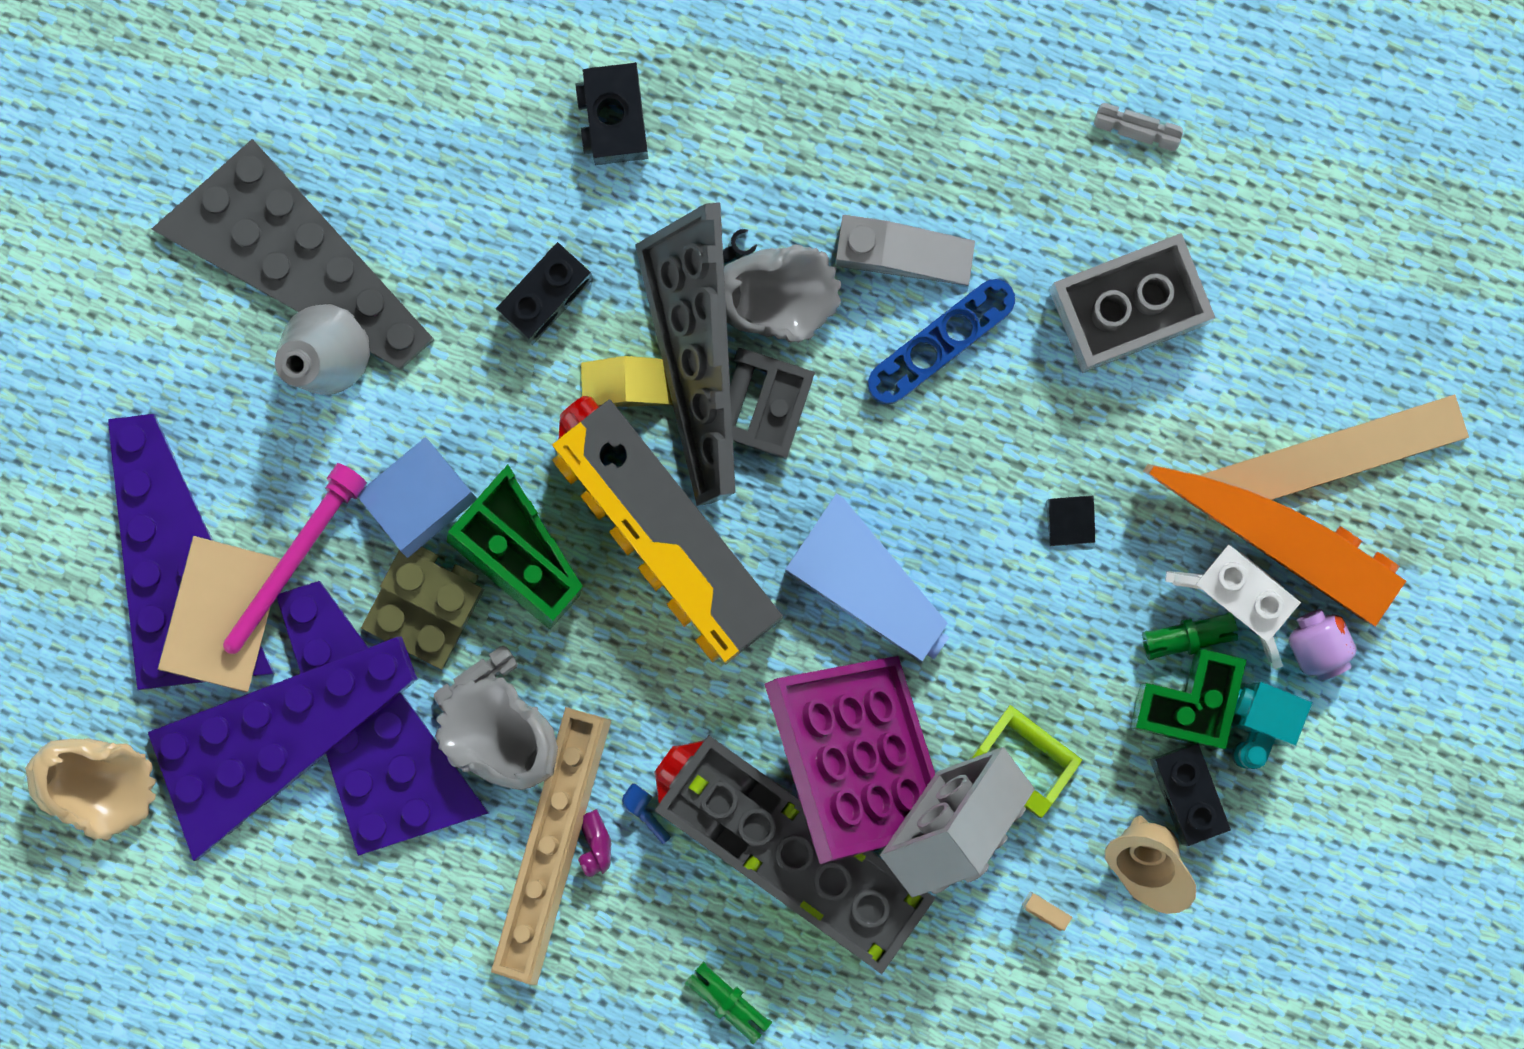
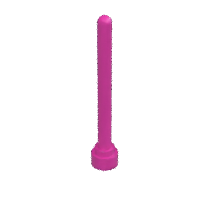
(342, 486)

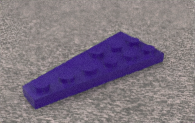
(156, 536)
(253, 747)
(390, 766)

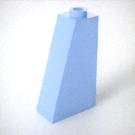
(863, 579)

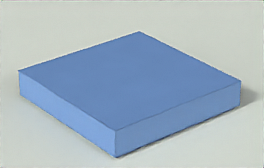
(416, 497)

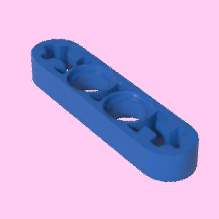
(943, 344)

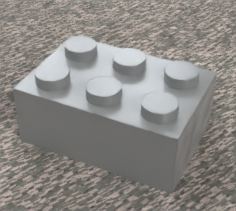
(1132, 303)
(958, 823)

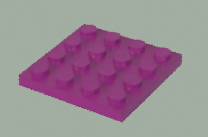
(852, 752)

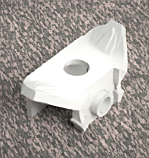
(1246, 594)

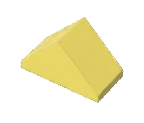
(626, 381)

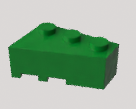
(515, 550)

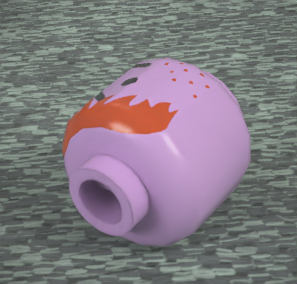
(1322, 645)

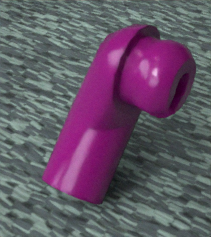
(599, 843)

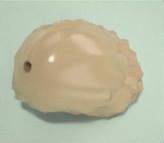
(92, 785)

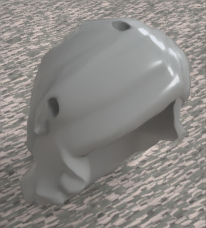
(781, 292)
(496, 735)

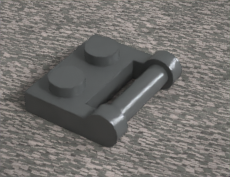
(778, 404)

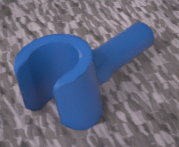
(636, 801)

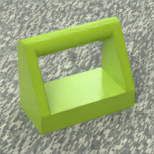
(1046, 743)

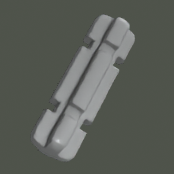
(1138, 126)
(500, 662)

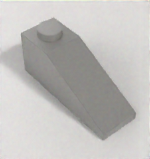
(903, 251)

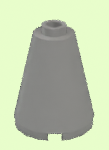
(322, 350)

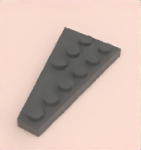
(276, 241)
(688, 309)

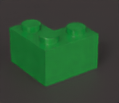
(1201, 712)

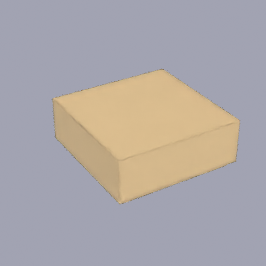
(1046, 911)

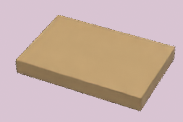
(210, 600)

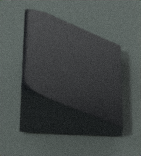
(1071, 520)

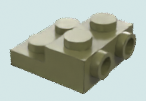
(424, 606)

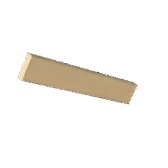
(1348, 450)
(551, 847)

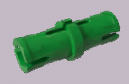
(1190, 636)
(728, 1003)

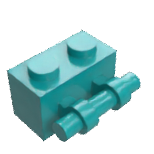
(1269, 718)

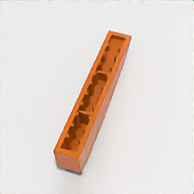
(1298, 543)

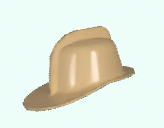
(1151, 867)

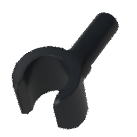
(733, 251)

